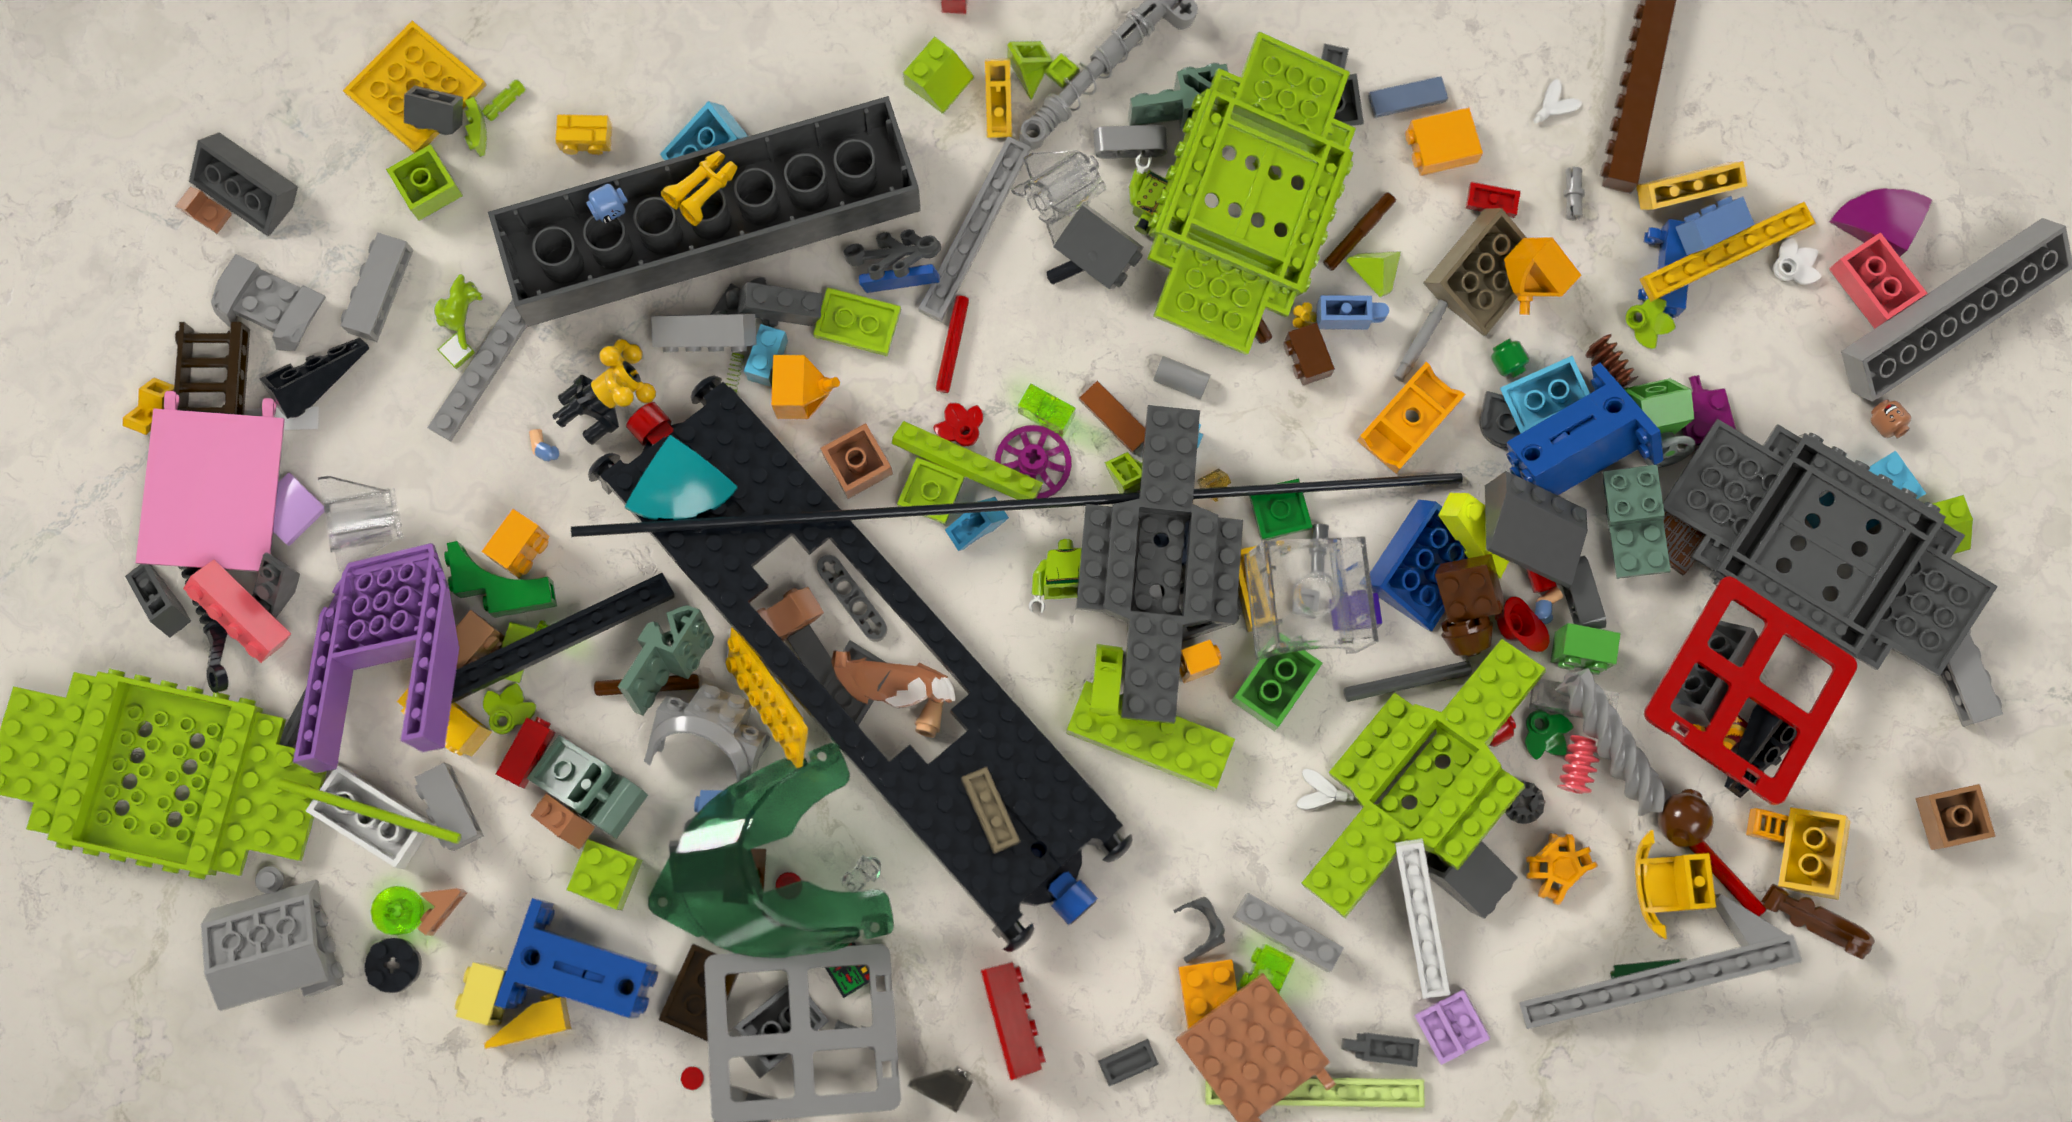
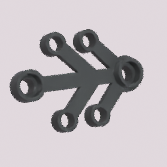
(923, 247)

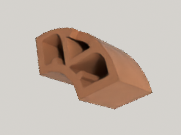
(792, 612)

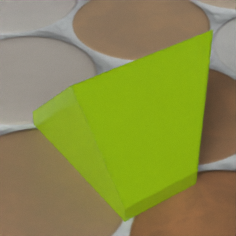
(1028, 62)
(1377, 269)
(1125, 473)

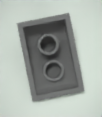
(773, 1018)

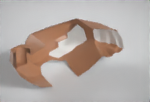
(902, 688)

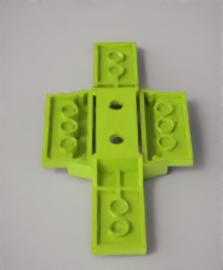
(1453, 804)

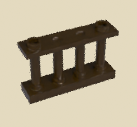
(235, 363)

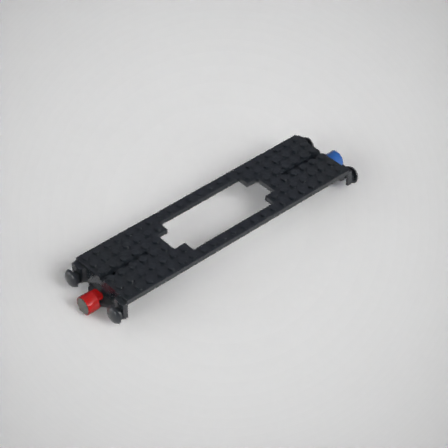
(1040, 789)

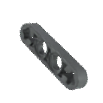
(853, 597)

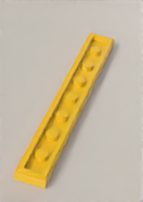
(1727, 251)

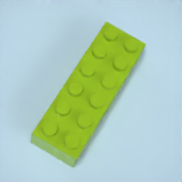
(1176, 748)

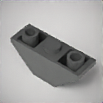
(275, 584)

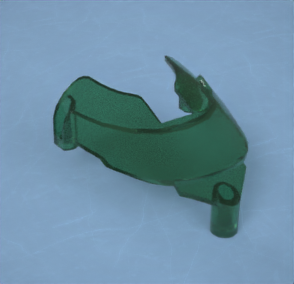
(716, 885)

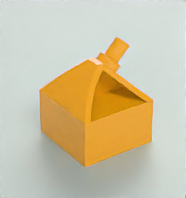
(1539, 269)
(798, 387)

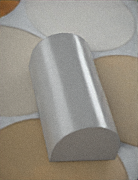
(1181, 377)

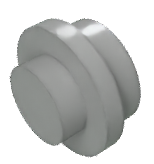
(269, 879)

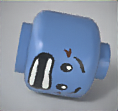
(606, 203)

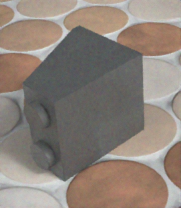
(1477, 883)

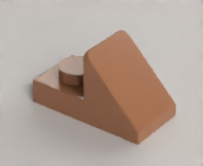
(203, 209)
(444, 902)

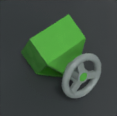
(1670, 409)

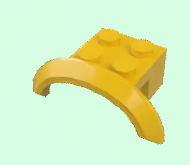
(1671, 883)

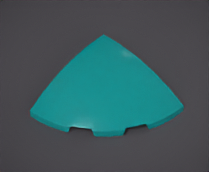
(679, 485)

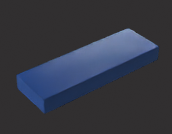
(917, 276)

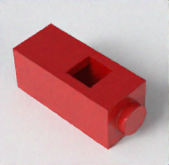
(526, 751)

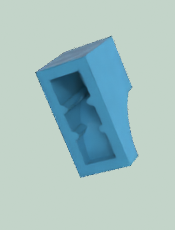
(973, 526)

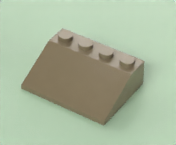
(1474, 271)

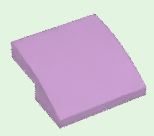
(294, 509)
(1452, 1026)

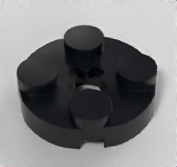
(376, 965)

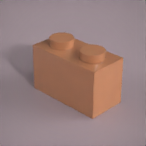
(562, 821)

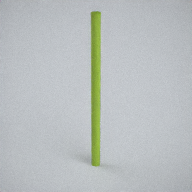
(369, 811)

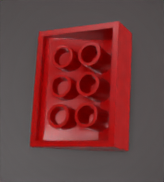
(1011, 1020)

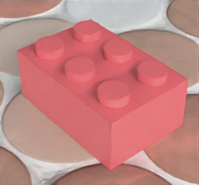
(1877, 280)

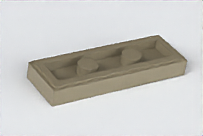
(990, 810)

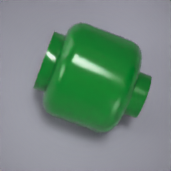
(1510, 358)

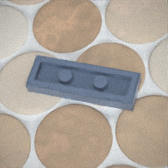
(1408, 97)

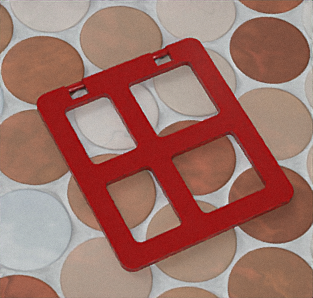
(1745, 683)

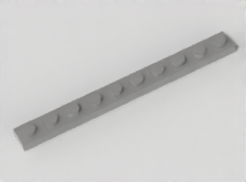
(478, 374)
(1661, 981)

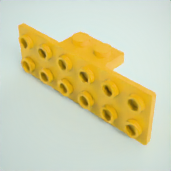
(768, 698)

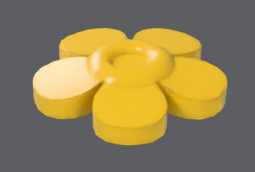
(1304, 315)

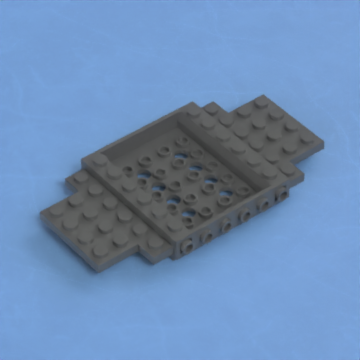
(1900, 592)

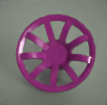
(1034, 459)

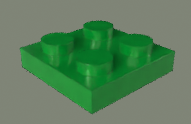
(1280, 514)

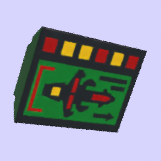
(849, 978)

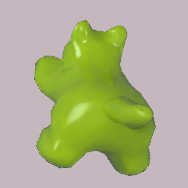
(453, 310)

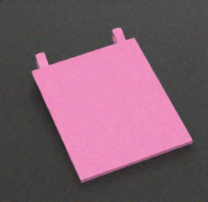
(210, 487)

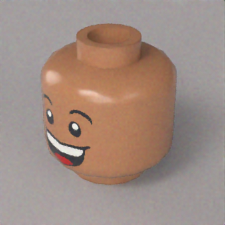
(1890, 419)

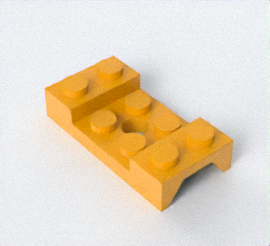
(1392, 435)

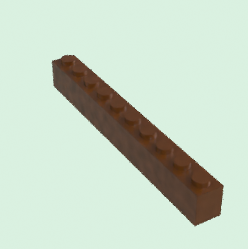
(1638, 94)

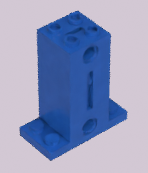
(1584, 438)
(573, 969)

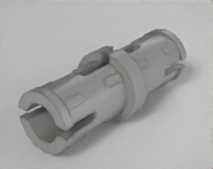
(1574, 193)

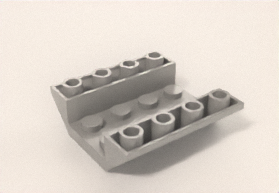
(263, 946)

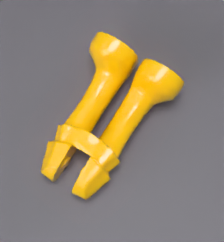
(691, 207)

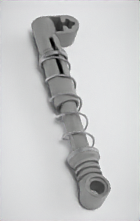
(1104, 59)

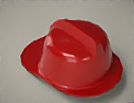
(1521, 624)

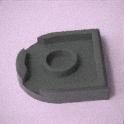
(1497, 420)

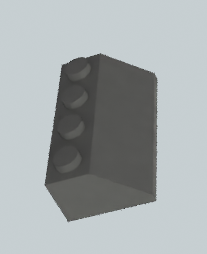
(242, 183)
(1703, 690)

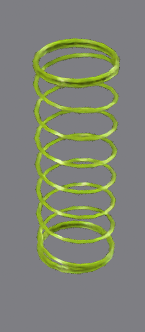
(740, 357)

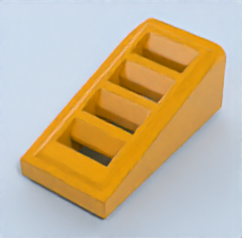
(1755, 820)

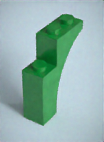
(503, 595)

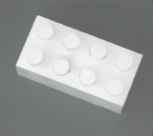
(383, 839)

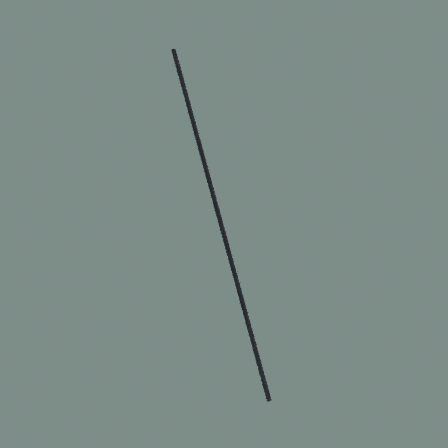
(1002, 505)

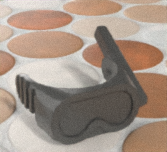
(1216, 927)

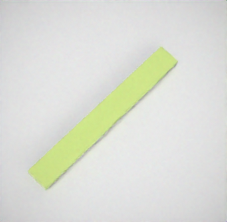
(1349, 1092)

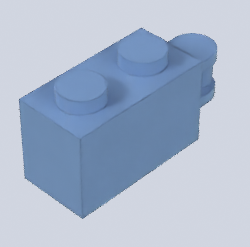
(1349, 312)

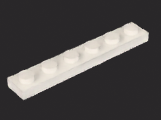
(1422, 918)

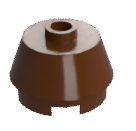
(1468, 636)

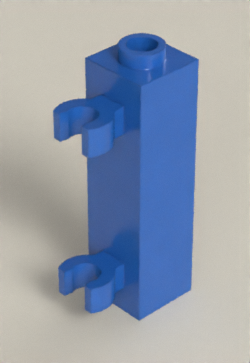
(1670, 251)

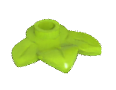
(1654, 322)
(508, 705)

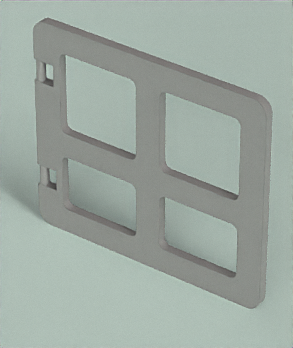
(802, 1039)

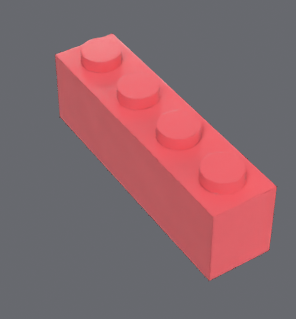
(236, 611)

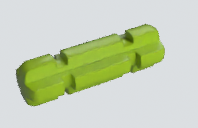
(503, 100)

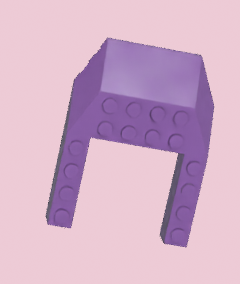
(379, 615)

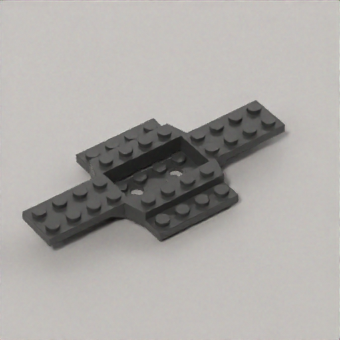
(1210, 569)

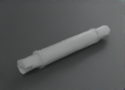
(1421, 340)

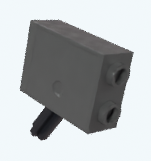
(1097, 248)

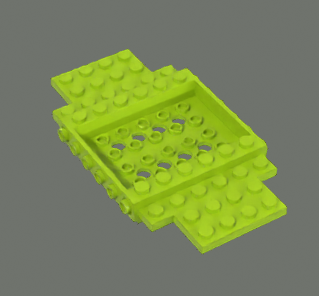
(1223, 264)
(79, 748)

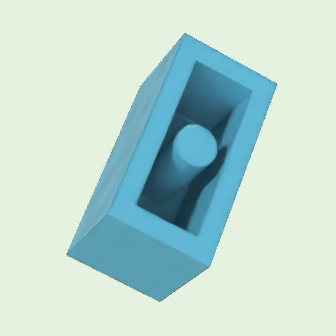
(760, 361)

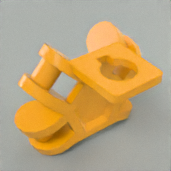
(1561, 866)

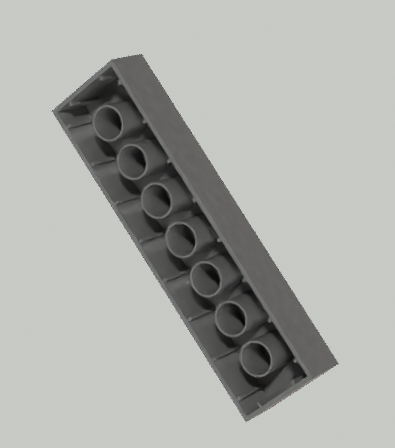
(786, 193)

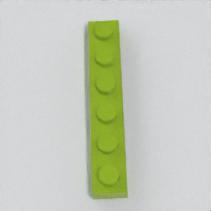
(966, 462)

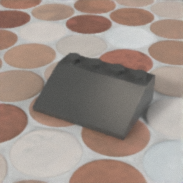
(1534, 528)

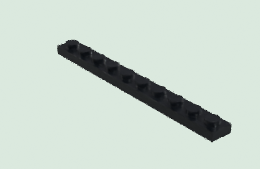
(560, 636)

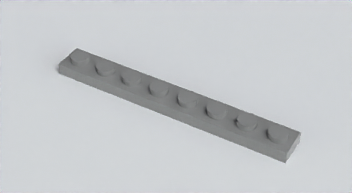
(974, 229)

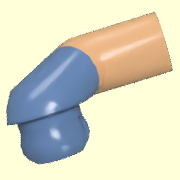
(540, 448)
(1544, 605)

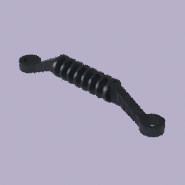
(216, 634)

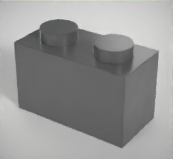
(433, 110)

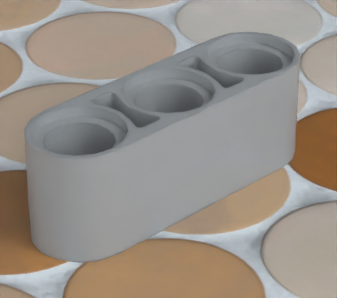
(1130, 141)

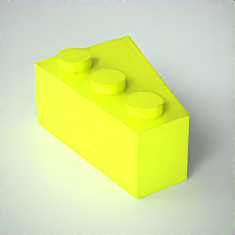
(1467, 523)

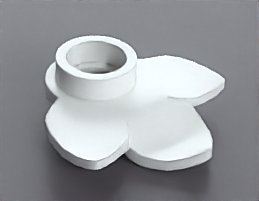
(1798, 261)

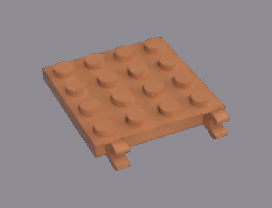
(1254, 1051)

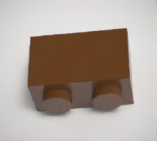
(1308, 354)

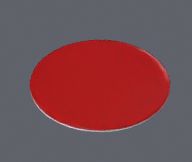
(692, 1078)

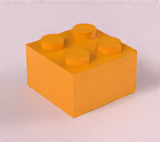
(516, 544)

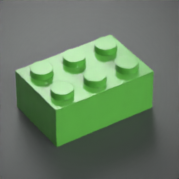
(1276, 686)

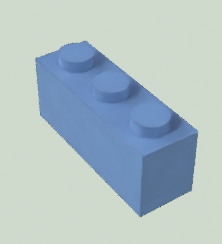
(1714, 224)

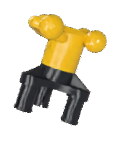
(609, 389)

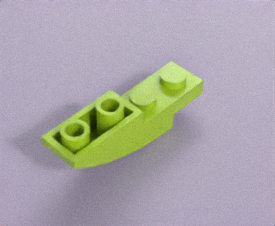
(1106, 680)

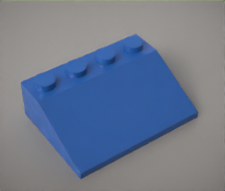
(1408, 565)

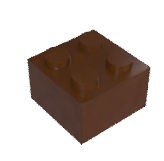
(1470, 588)

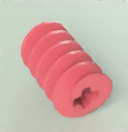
(1579, 765)

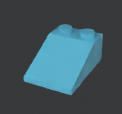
(708, 128)
(1544, 393)

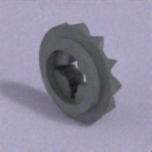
(1536, 805)

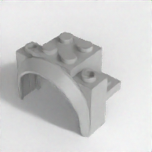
(716, 717)

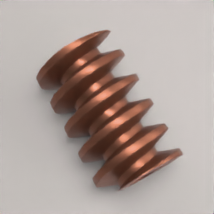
(1610, 360)

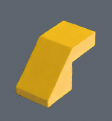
(149, 398)

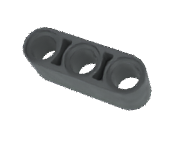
(1584, 598)

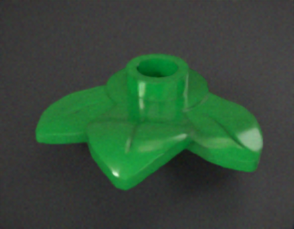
(1549, 737)

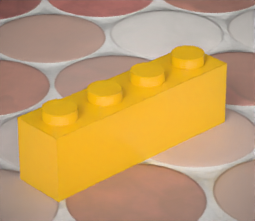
(1691, 185)

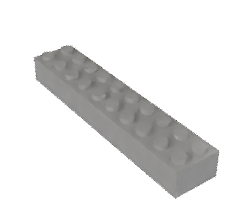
(1957, 309)

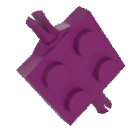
(1707, 407)

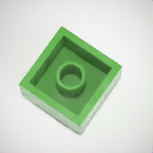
(1585, 648)

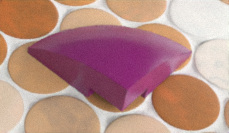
(1889, 211)

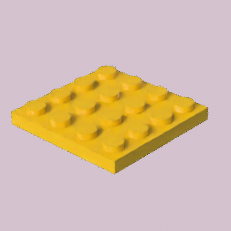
(406, 62)

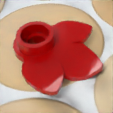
(958, 421)

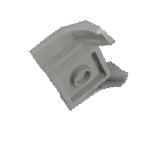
(265, 301)

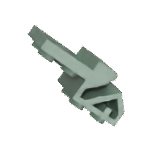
(1175, 103)
(1636, 521)
(650, 671)
(587, 786)

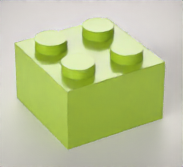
(424, 182)
(604, 875)

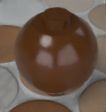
(1686, 819)

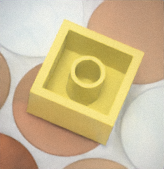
(480, 994)

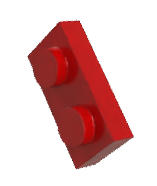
(1488, 197)

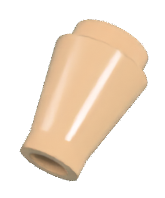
(930, 719)

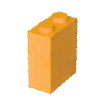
(1444, 141)

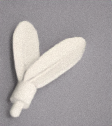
(1552, 106)
(1326, 794)

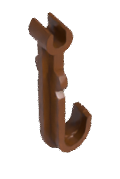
(1820, 921)

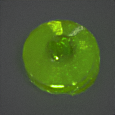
(383, 910)

